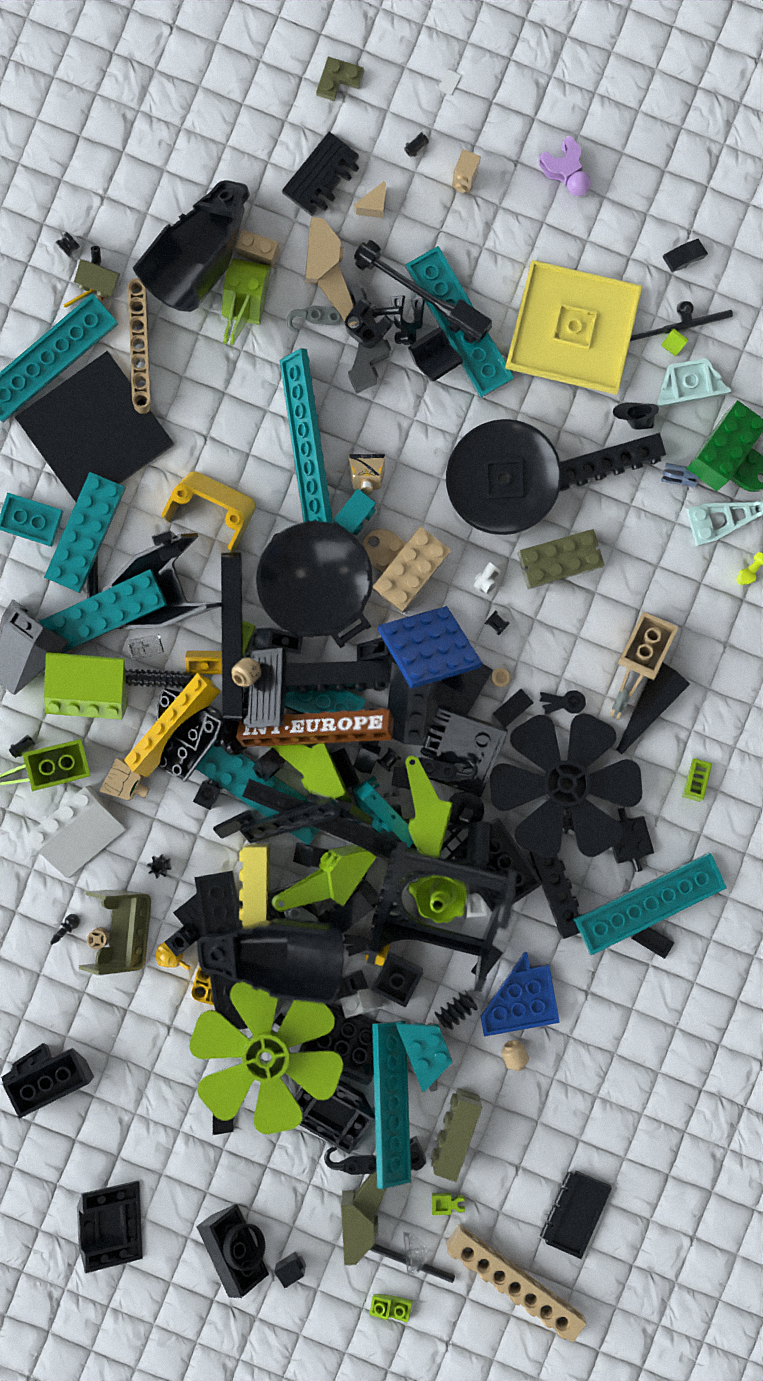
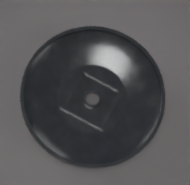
(500, 449)

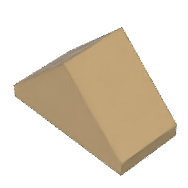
(372, 203)

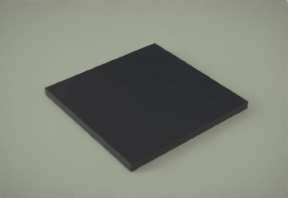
(93, 427)

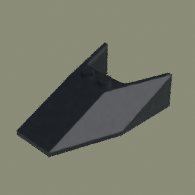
(168, 580)

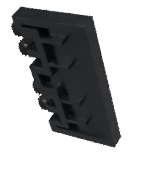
(319, 174)

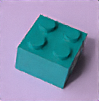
(355, 512)

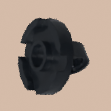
(466, 808)

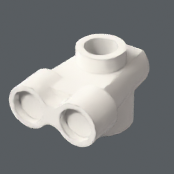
(485, 581)

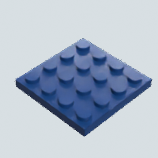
(429, 646)

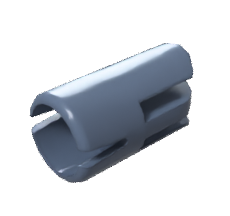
(679, 475)

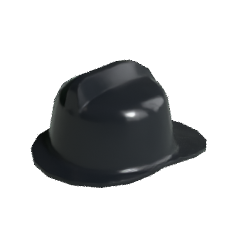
(638, 415)

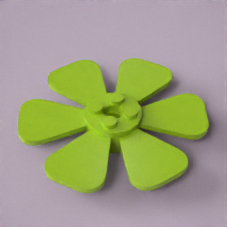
(275, 1106)

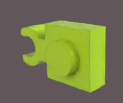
(443, 1203)

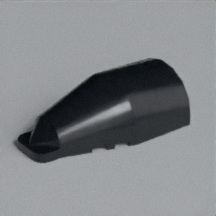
(195, 250)
(280, 957)

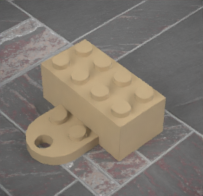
(404, 565)

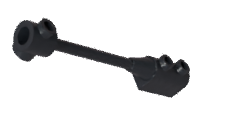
(461, 317)

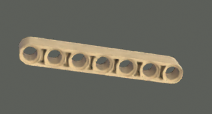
(139, 337)

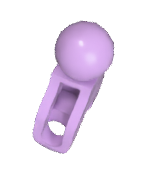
(567, 168)

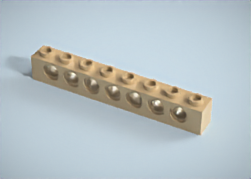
(566, 1329)

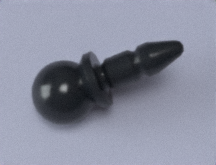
(71, 922)

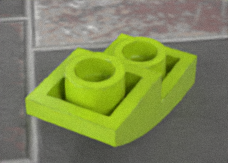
(391, 1306)

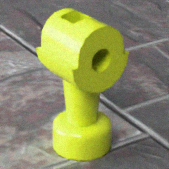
(748, 575)

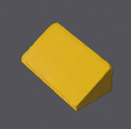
(203, 662)

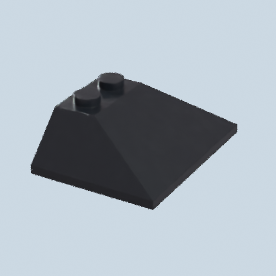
(340, 1118)
(110, 1226)

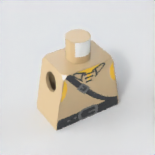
(367, 471)

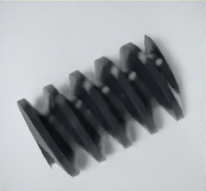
(456, 1010)

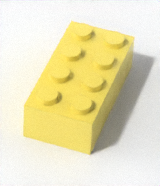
(256, 883)

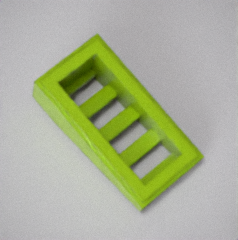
(690, 778)

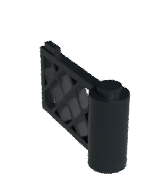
(477, 842)

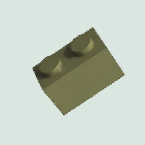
(97, 278)

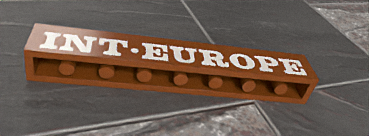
(322, 728)

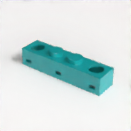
(386, 813)

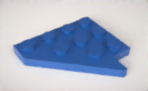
(522, 1000)

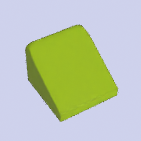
(674, 342)

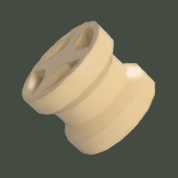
(95, 941)

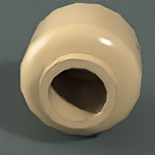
(246, 672)
(515, 1055)

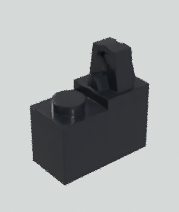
(273, 638)

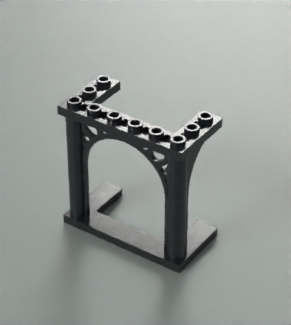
(393, 928)

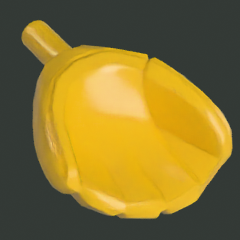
(166, 958)

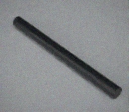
(402, 1259)

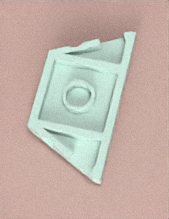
(690, 382)

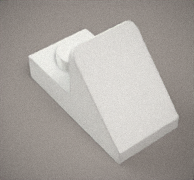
(475, 904)
(360, 1003)

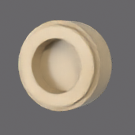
(500, 677)

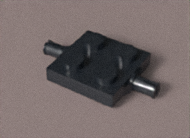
(634, 842)

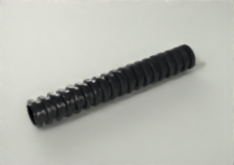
(158, 678)

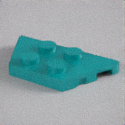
(425, 1050)

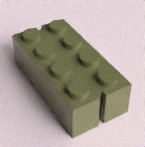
(560, 559)
(456, 1134)

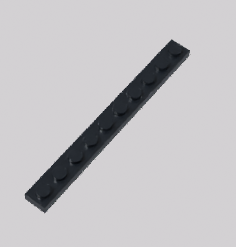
(336, 826)

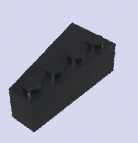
(358, 905)

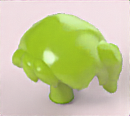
(439, 897)

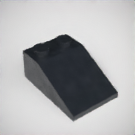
(462, 689)

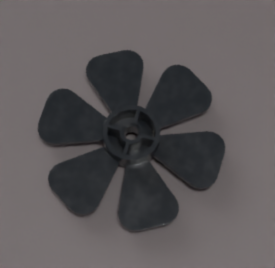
(543, 828)

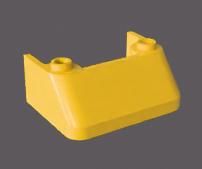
(239, 506)

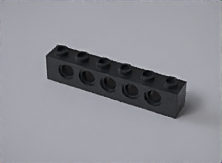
(652, 444)
(566, 927)

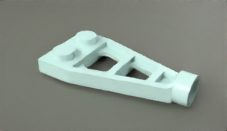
(702, 526)

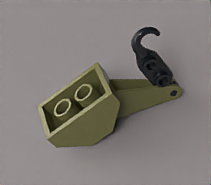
(358, 1207)

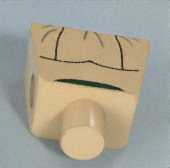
(123, 782)

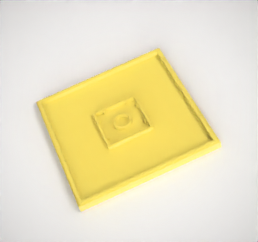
(574, 327)

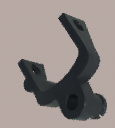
(408, 330)

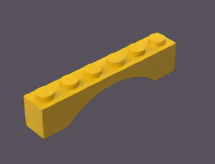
(193, 698)

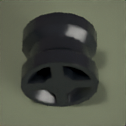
(67, 244)

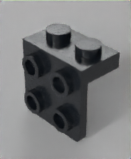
(434, 355)

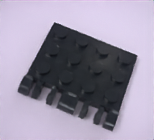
(463, 740)

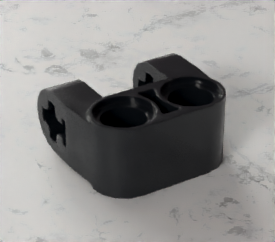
(364, 327)

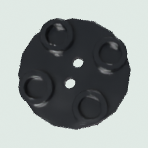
(228, 740)

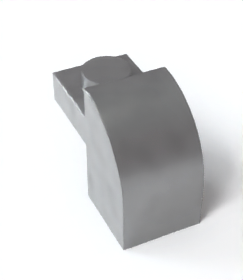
(405, 799)

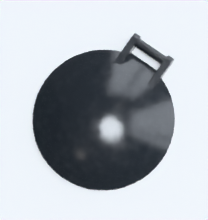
(315, 581)

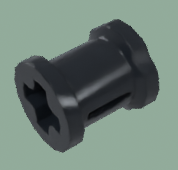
(497, 623)
(389, 759)

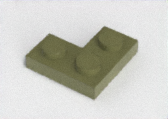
(337, 73)

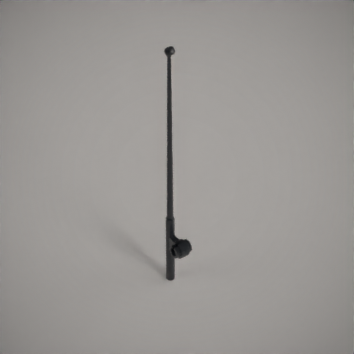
(686, 321)

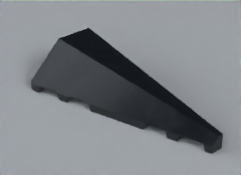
(652, 703)

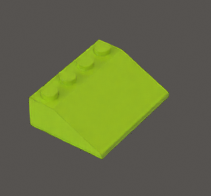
(85, 686)

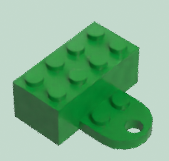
(729, 451)

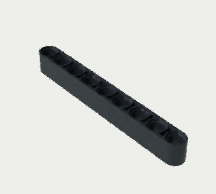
(231, 634)

